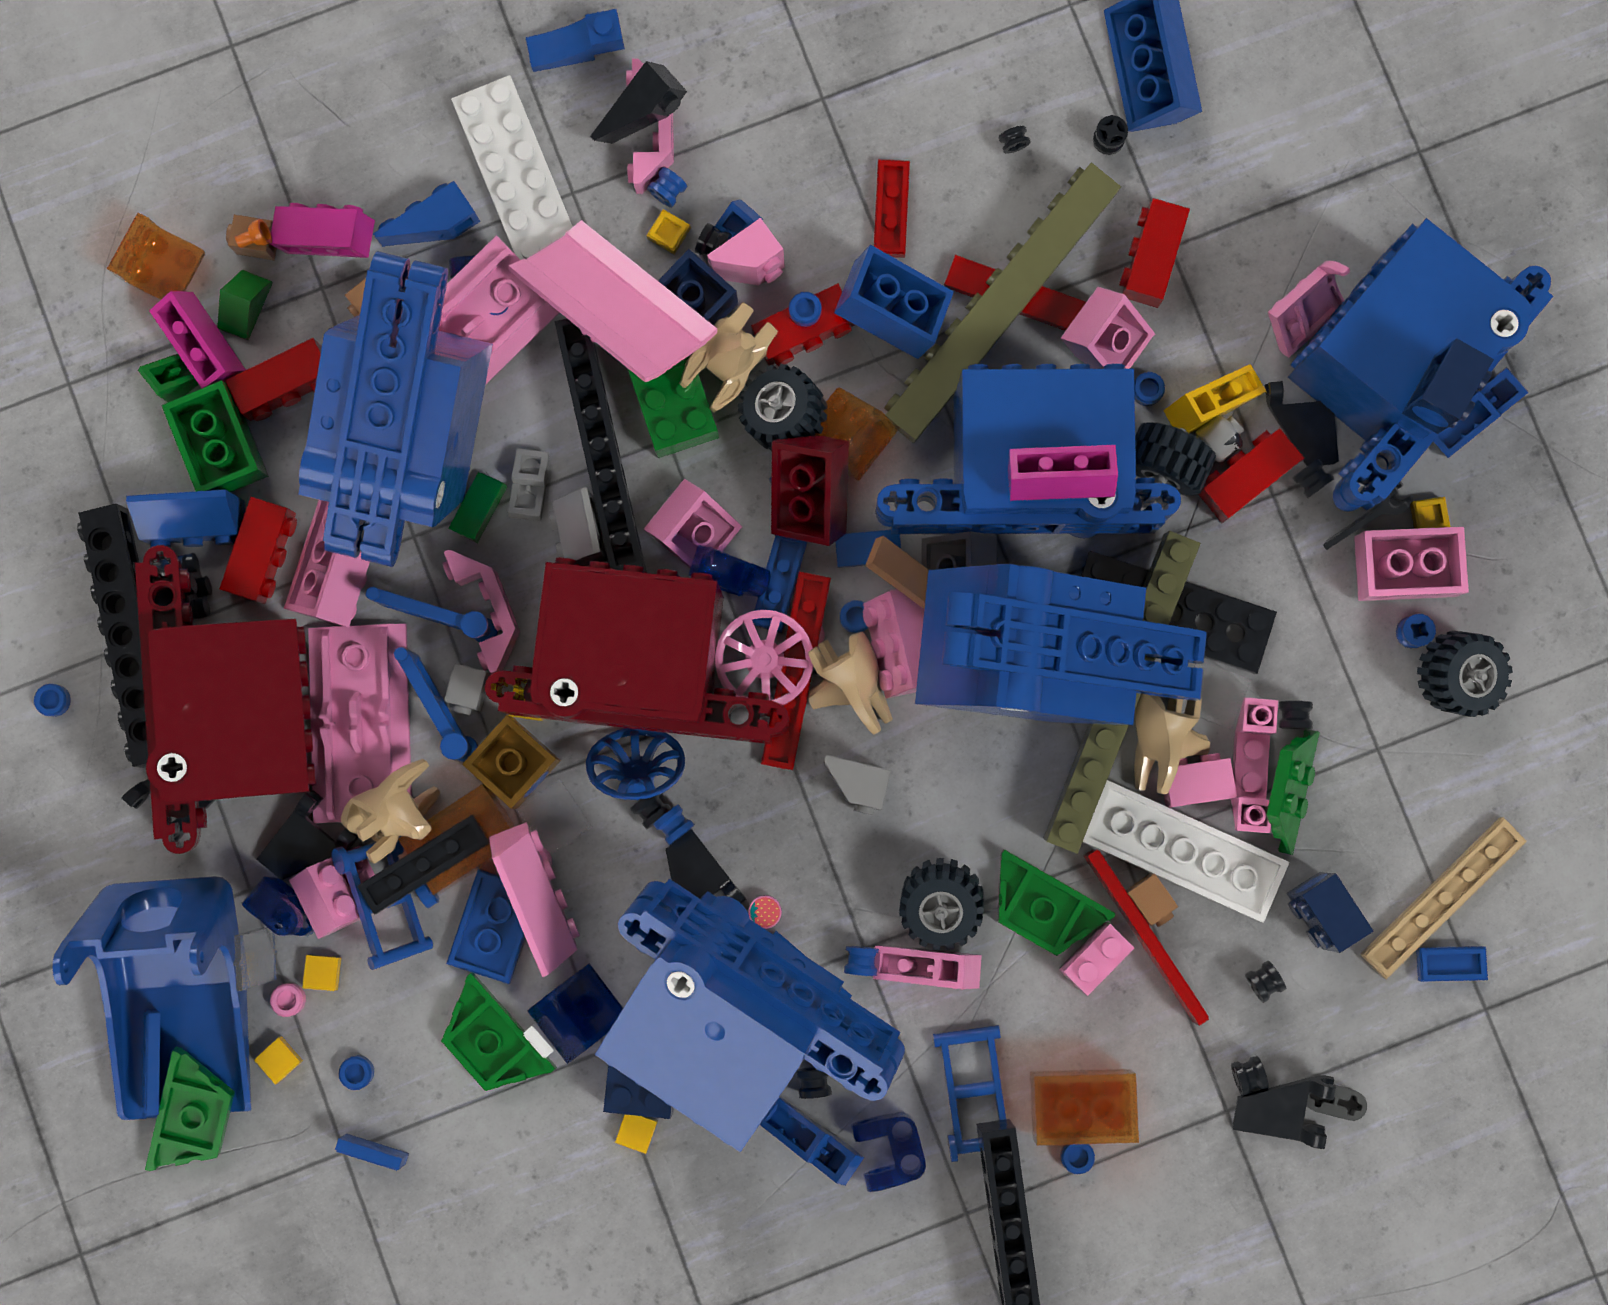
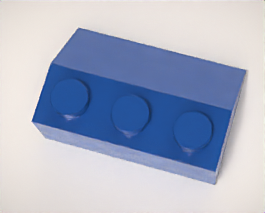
(187, 517)

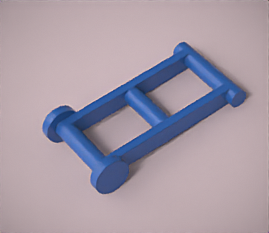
(472, 623)
(454, 743)
(345, 863)
(943, 1040)

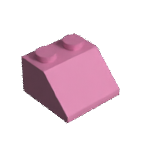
(749, 256)
(1108, 331)
(691, 520)

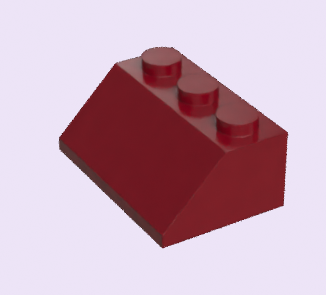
(809, 488)

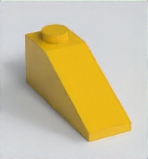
(1215, 399)

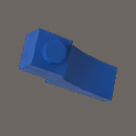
(576, 42)
(1490, 404)
(812, 1141)

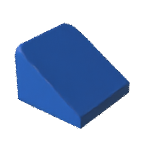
(736, 218)

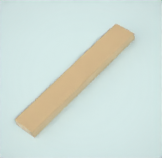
(1443, 897)

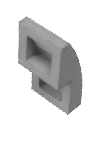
(529, 484)

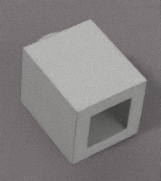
(466, 689)

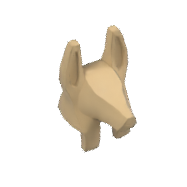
(729, 355)
(850, 681)
(1165, 738)
(390, 811)

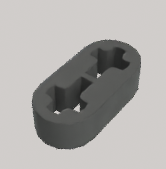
(1333, 1109)

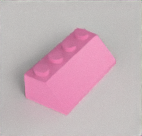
(326, 582)
(534, 897)

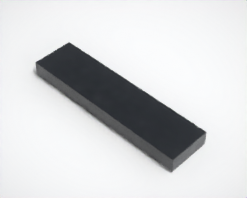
(424, 864)

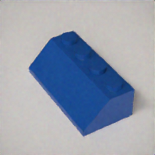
(1152, 63)

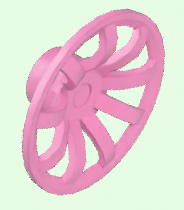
(764, 657)

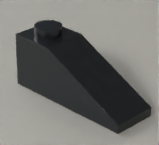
(646, 100)

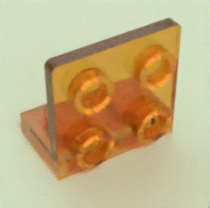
(155, 259)
(861, 425)

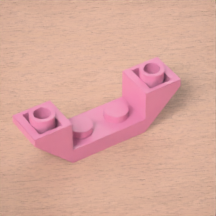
(647, 164)
(496, 649)
(1251, 762)

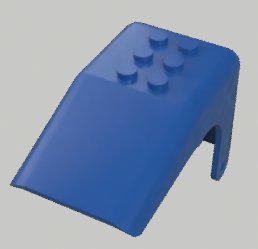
(170, 953)

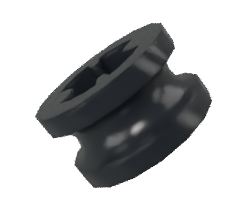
(1014, 139)

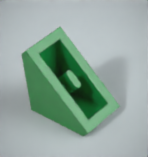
(241, 303)
(169, 377)

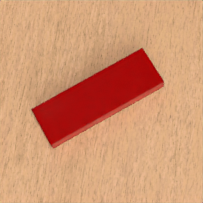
(891, 207)

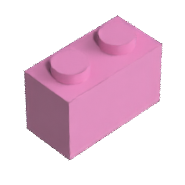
(1202, 781)
(1096, 958)

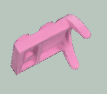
(1307, 307)

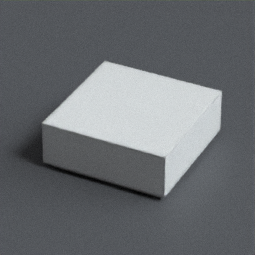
(539, 1040)

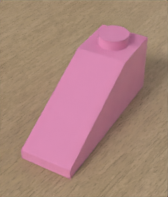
(928, 967)

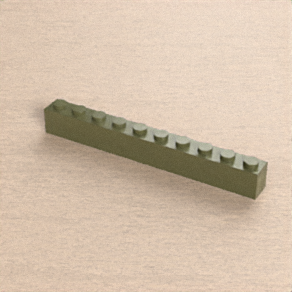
(1003, 301)
(1103, 741)

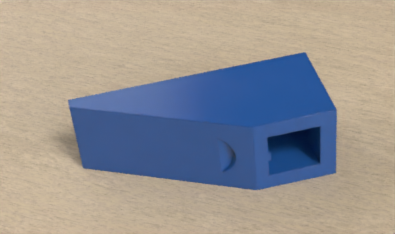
(436, 218)

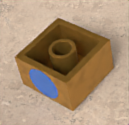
(511, 762)

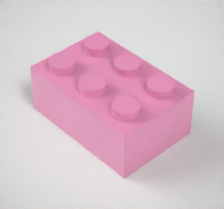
(1411, 563)
(896, 639)

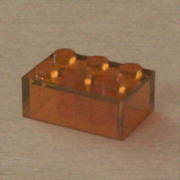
(490, 815)
(1084, 1107)

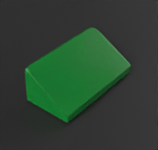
(478, 507)

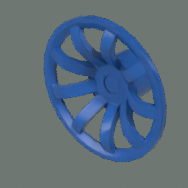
(636, 771)

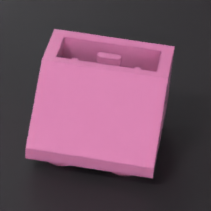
(328, 896)

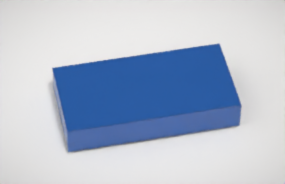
(855, 548)
(1452, 963)
(371, 1152)

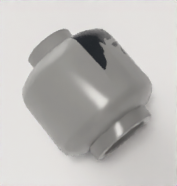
(1221, 436)

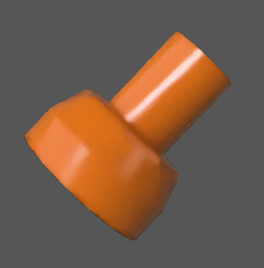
(257, 233)

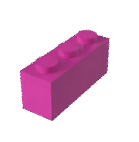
(322, 230)
(196, 338)
(1062, 472)

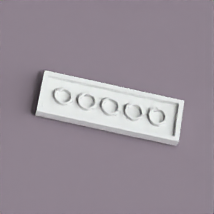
(513, 166)
(1185, 851)

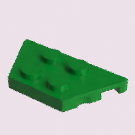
(1290, 787)
(1044, 907)
(491, 1040)
(190, 1115)

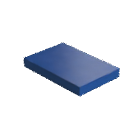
(488, 932)

